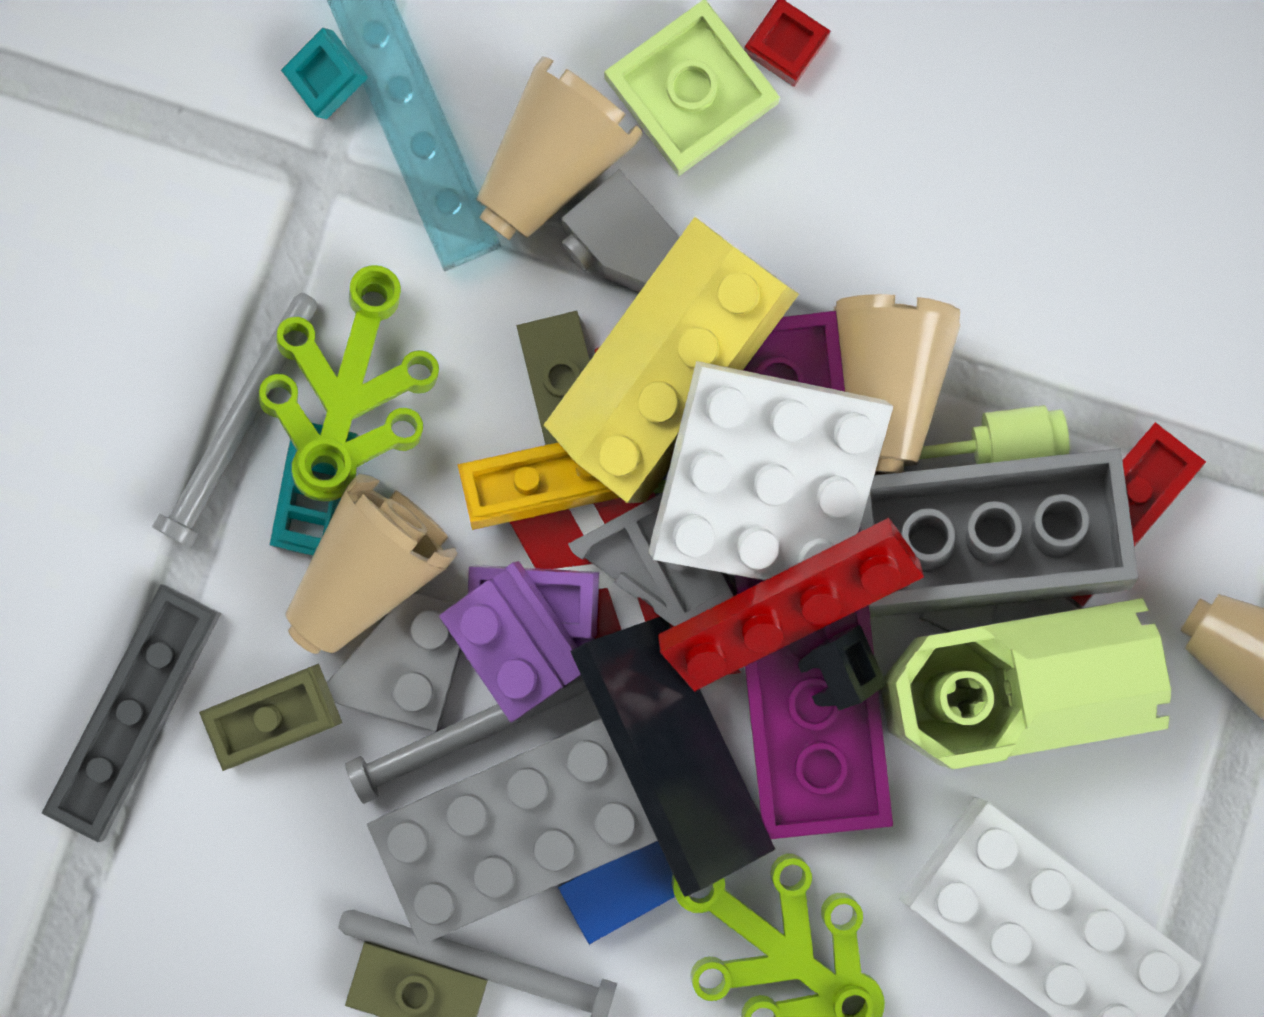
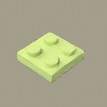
(691, 87)

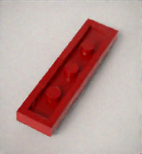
(791, 605)

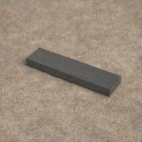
(131, 713)

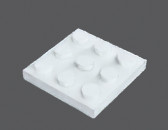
(765, 472)

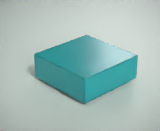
(324, 73)

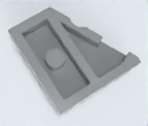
(670, 588)
(402, 666)

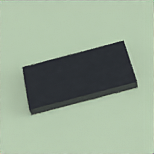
(673, 757)

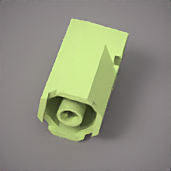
(1029, 685)

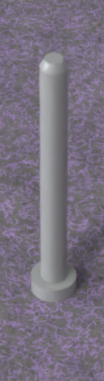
(230, 433)
(369, 776)
(481, 964)

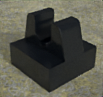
(847, 669)

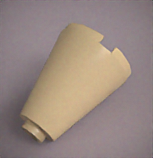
(551, 151)
(899, 358)
(364, 566)
(1230, 644)

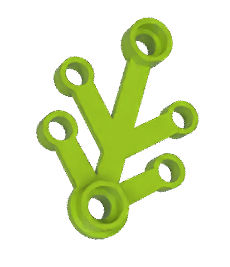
(346, 395)
(787, 954)

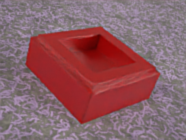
(786, 41)

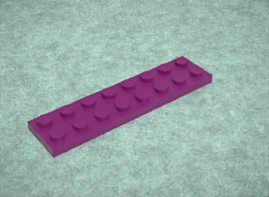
(812, 763)

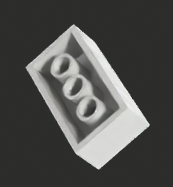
(1045, 923)

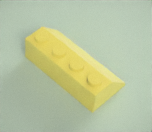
(630, 398)

